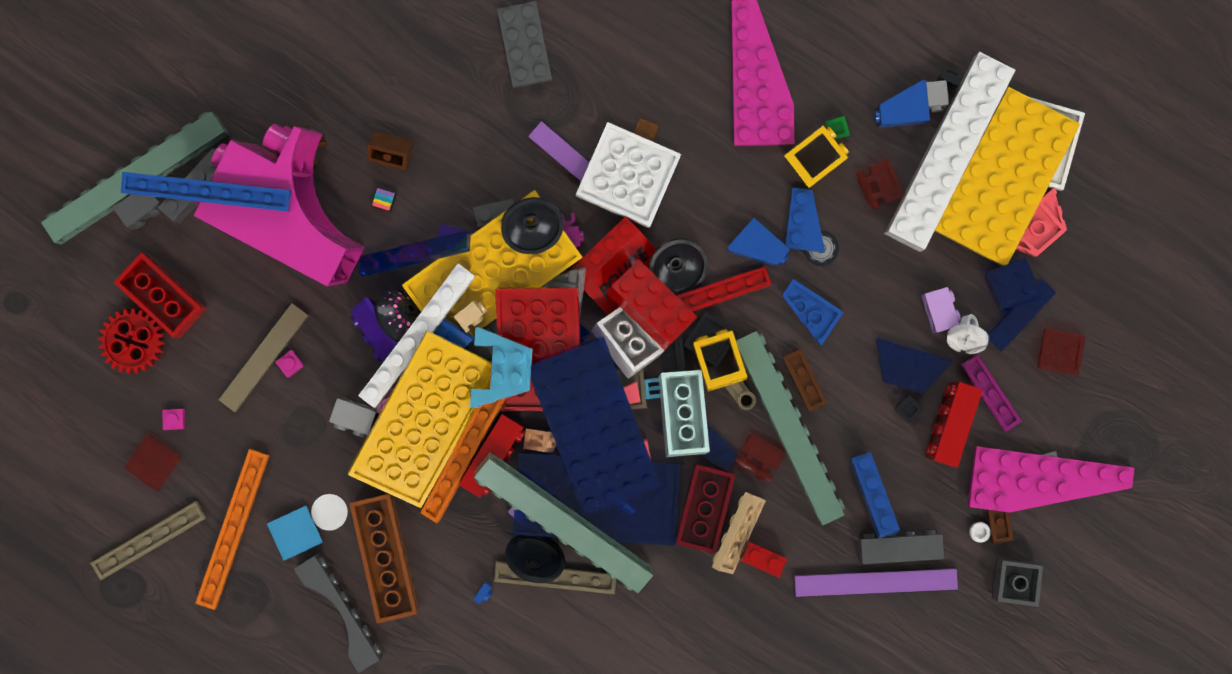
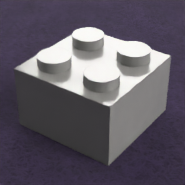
(353, 416)

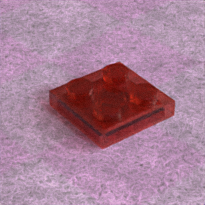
(1061, 352)
(152, 462)

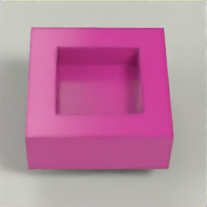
(290, 363)
(173, 419)

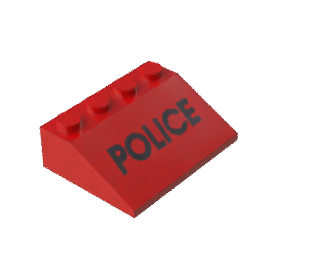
(611, 259)

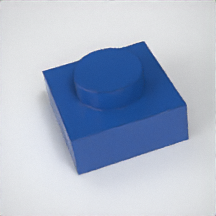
(484, 593)

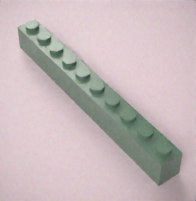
(159, 161)
(789, 429)
(563, 522)

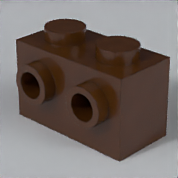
(390, 150)

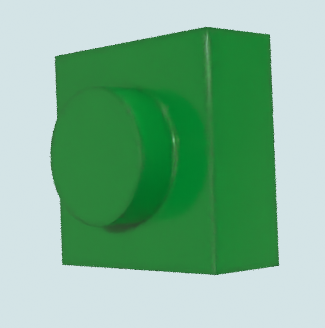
(839, 127)

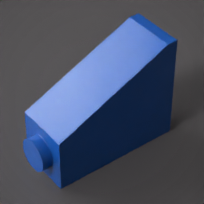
(905, 108)
(759, 245)

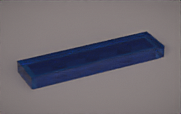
(1019, 318)

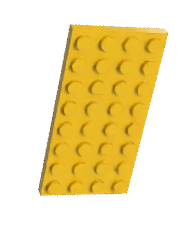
(1007, 177)
(494, 267)
(421, 420)

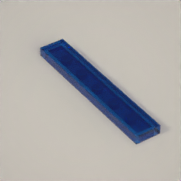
(415, 253)

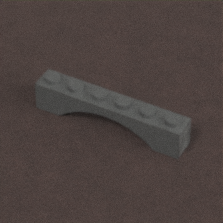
(362, 649)

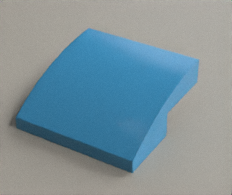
(294, 533)

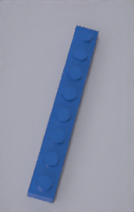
(206, 191)

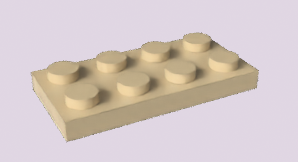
(738, 534)

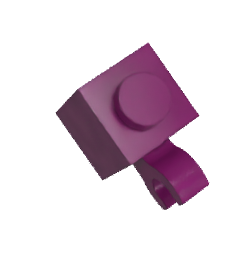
(573, 232)

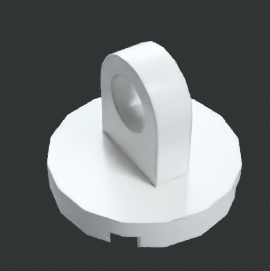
(967, 336)

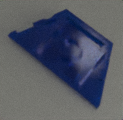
(909, 367)

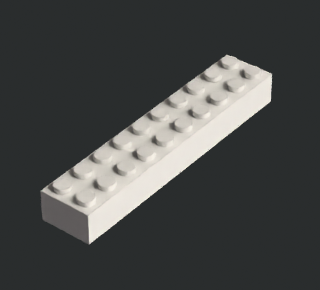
(949, 151)

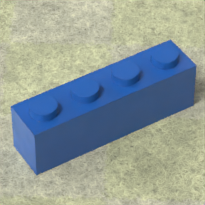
(874, 495)

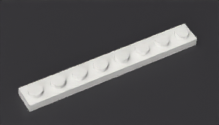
(427, 320)

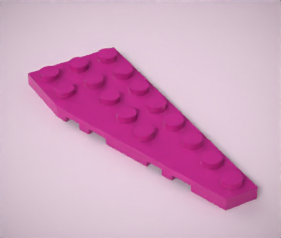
(760, 94)
(1024, 480)

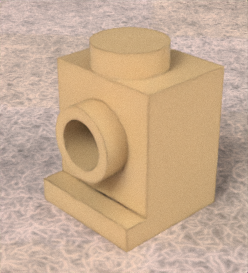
(471, 314)

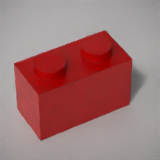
(763, 559)

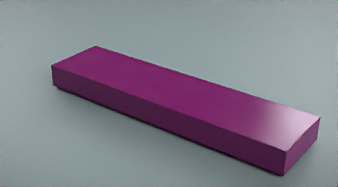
(991, 394)

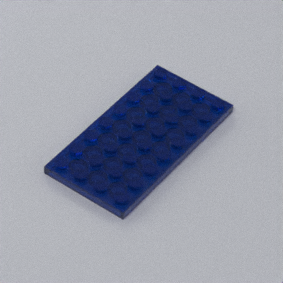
(593, 426)
(642, 519)

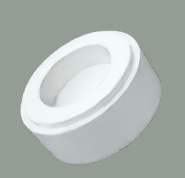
(979, 532)

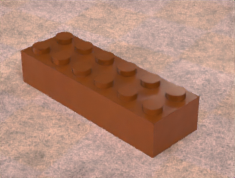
(384, 558)

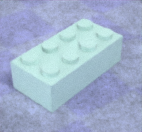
(683, 413)

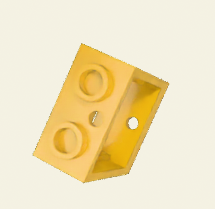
(800, 169)
(727, 379)

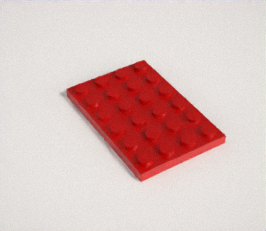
(541, 320)

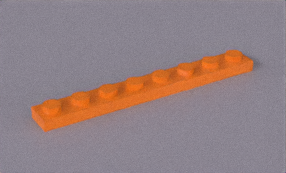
(460, 460)
(232, 529)

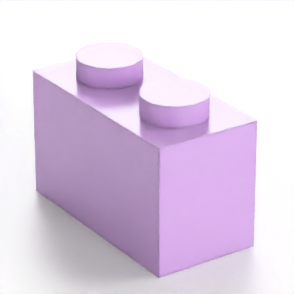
(941, 310)

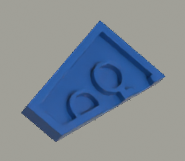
(803, 222)
(812, 310)

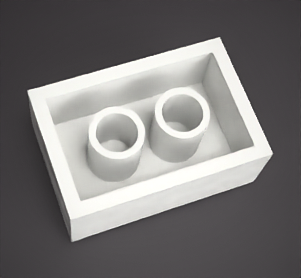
(627, 342)

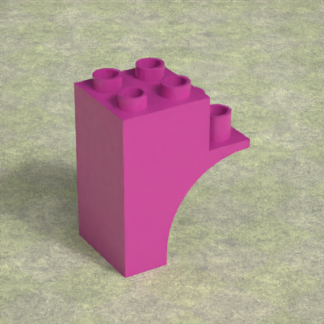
(299, 237)

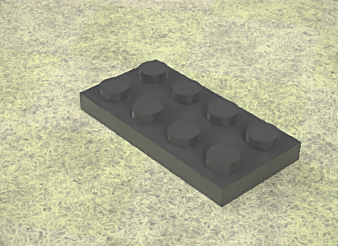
(524, 44)

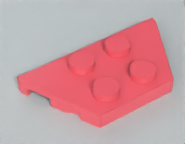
(1044, 226)

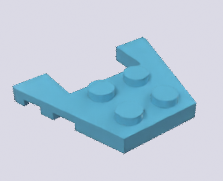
(509, 368)

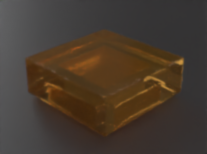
(646, 129)

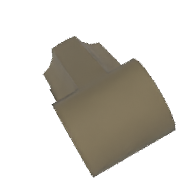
(737, 391)

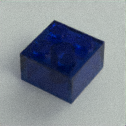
(1013, 285)

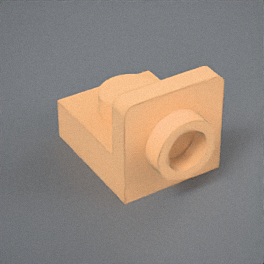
(539, 440)

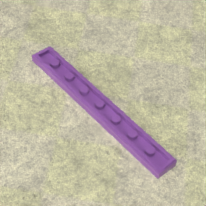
(875, 582)

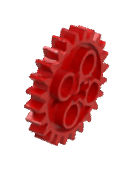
(137, 324)

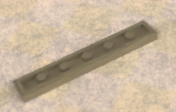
(263, 357)
(148, 540)
(569, 579)

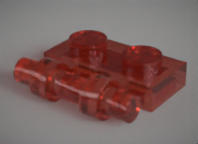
(886, 182)
(762, 451)

